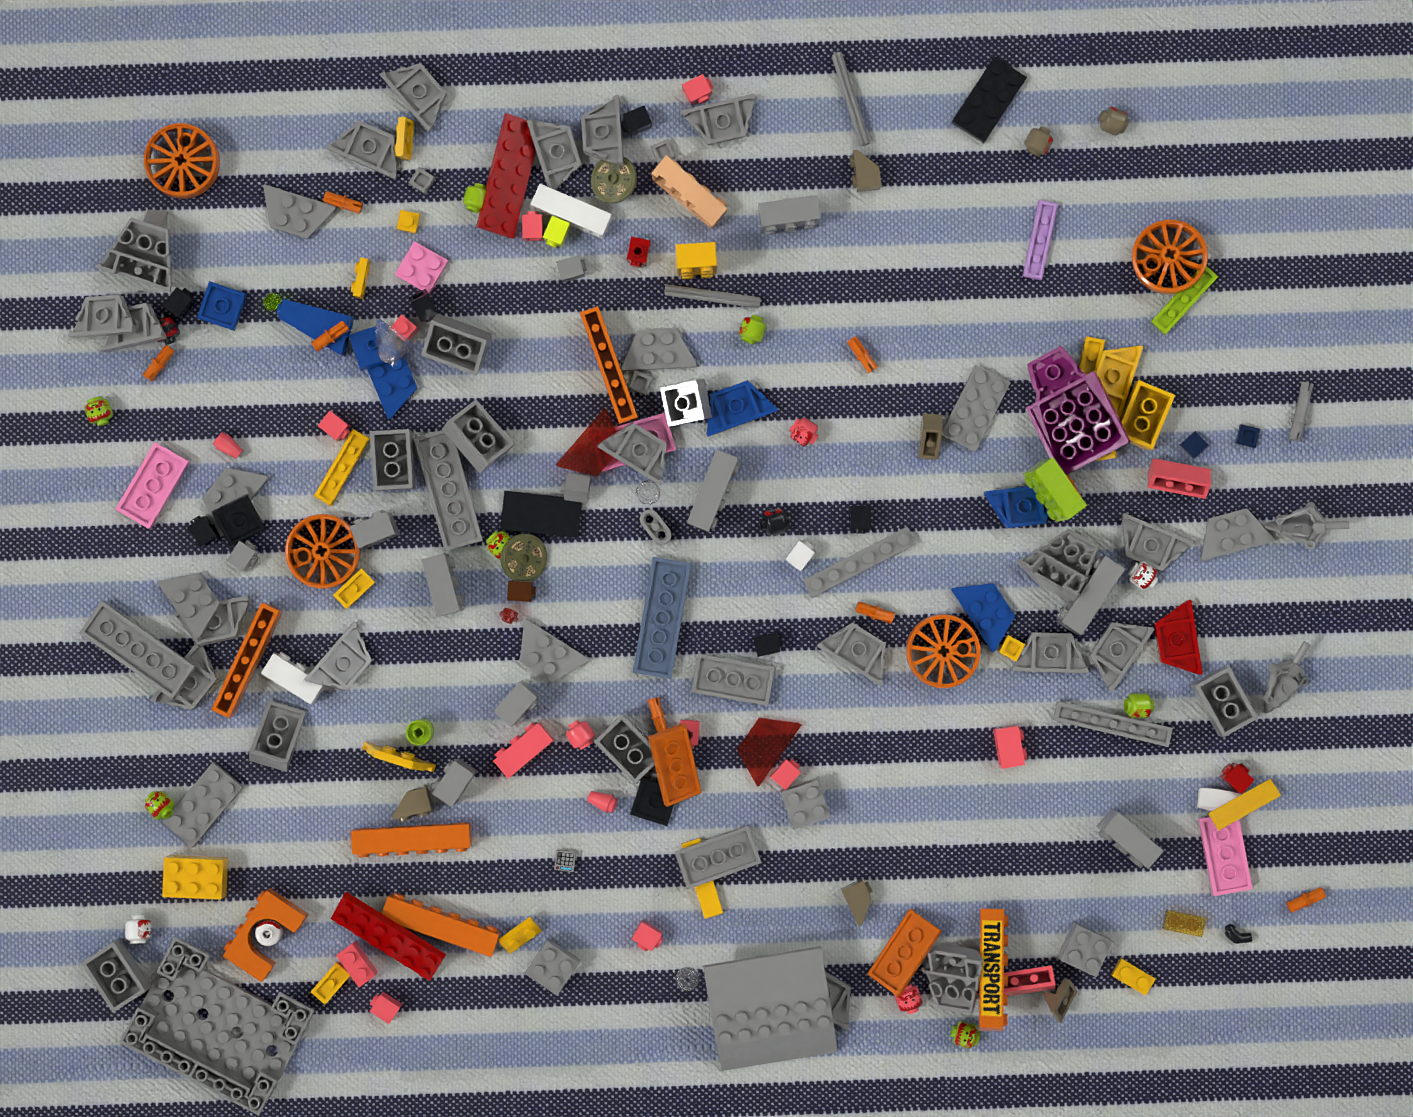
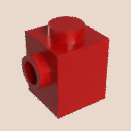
(638, 252)
(1237, 777)

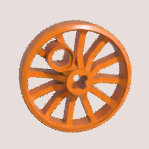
(188, 153)
(1159, 256)
(314, 553)
(952, 650)

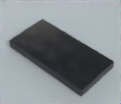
(540, 514)

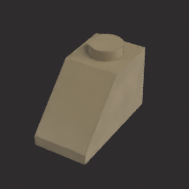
(930, 436)
(858, 898)

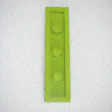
(1182, 302)

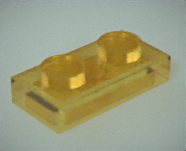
(1184, 923)

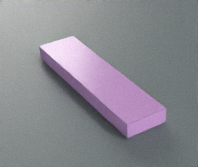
(1040, 240)

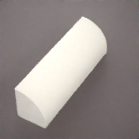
(577, 213)

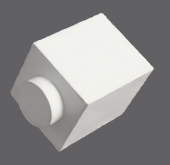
(800, 555)

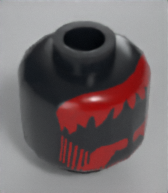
(170, 328)
(774, 522)

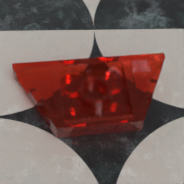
(584, 454)
(765, 745)

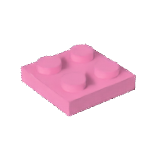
(421, 267)

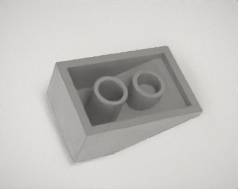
(277, 736)

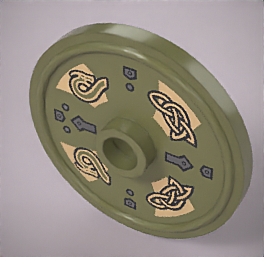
(613, 182)
(523, 557)

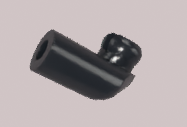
(1236, 937)

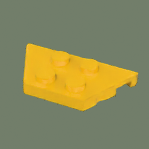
(1116, 373)
(404, 759)

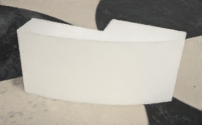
(1213, 798)

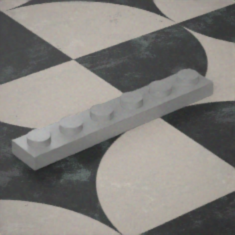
(859, 562)
(1112, 724)

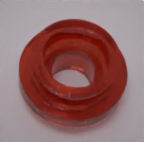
(508, 615)

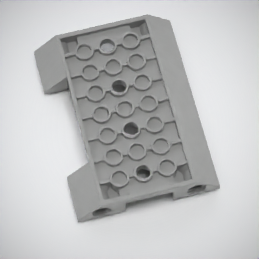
(207, 1047)

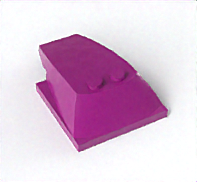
(1072, 412)

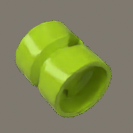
(420, 731)

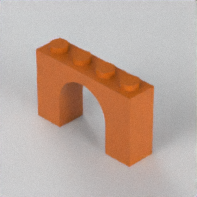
(242, 950)

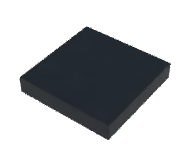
(238, 519)
(650, 804)

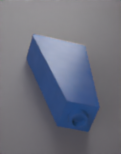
(314, 321)

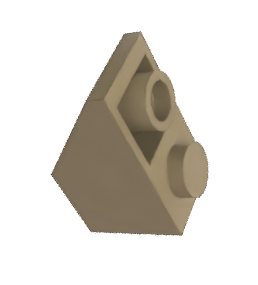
(866, 173)
(414, 802)

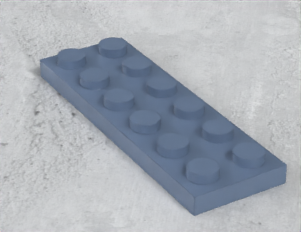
(662, 618)

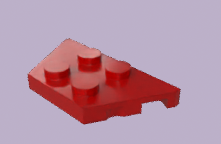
(1178, 639)

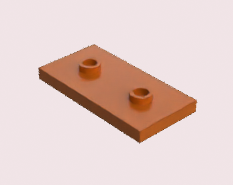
(674, 764)
(904, 952)

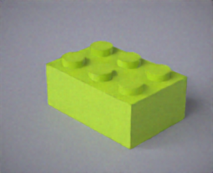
(1054, 490)

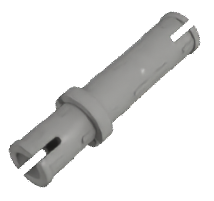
(1299, 418)

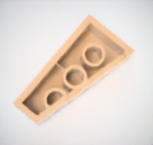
(689, 192)

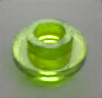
(272, 301)

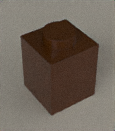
(521, 591)

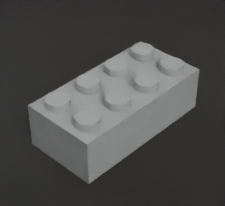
(711, 493)
(1096, 588)

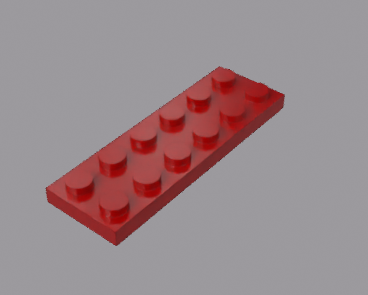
(507, 178)
(388, 936)

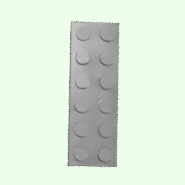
(448, 490)
(138, 649)

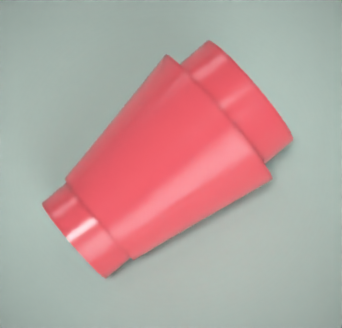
(227, 445)
(603, 801)

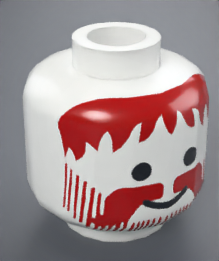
(1142, 575)
(138, 929)
(275, 931)

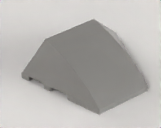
(141, 254)
(1062, 564)
(953, 976)

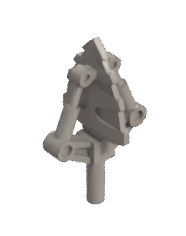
(1301, 528)
(1281, 681)

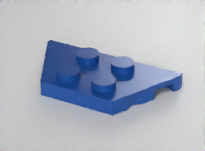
(393, 385)
(736, 407)
(1017, 506)
(986, 611)

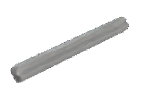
(850, 99)
(712, 296)

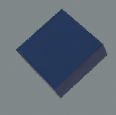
(1247, 436)
(1194, 444)

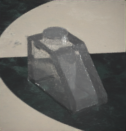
(390, 343)

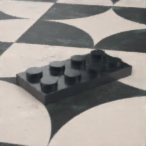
(989, 99)

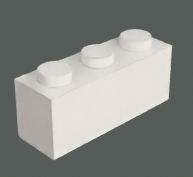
(291, 677)

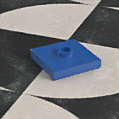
(222, 306)
(365, 348)

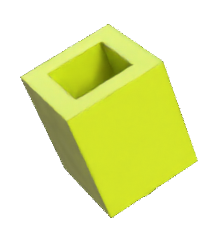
(556, 232)

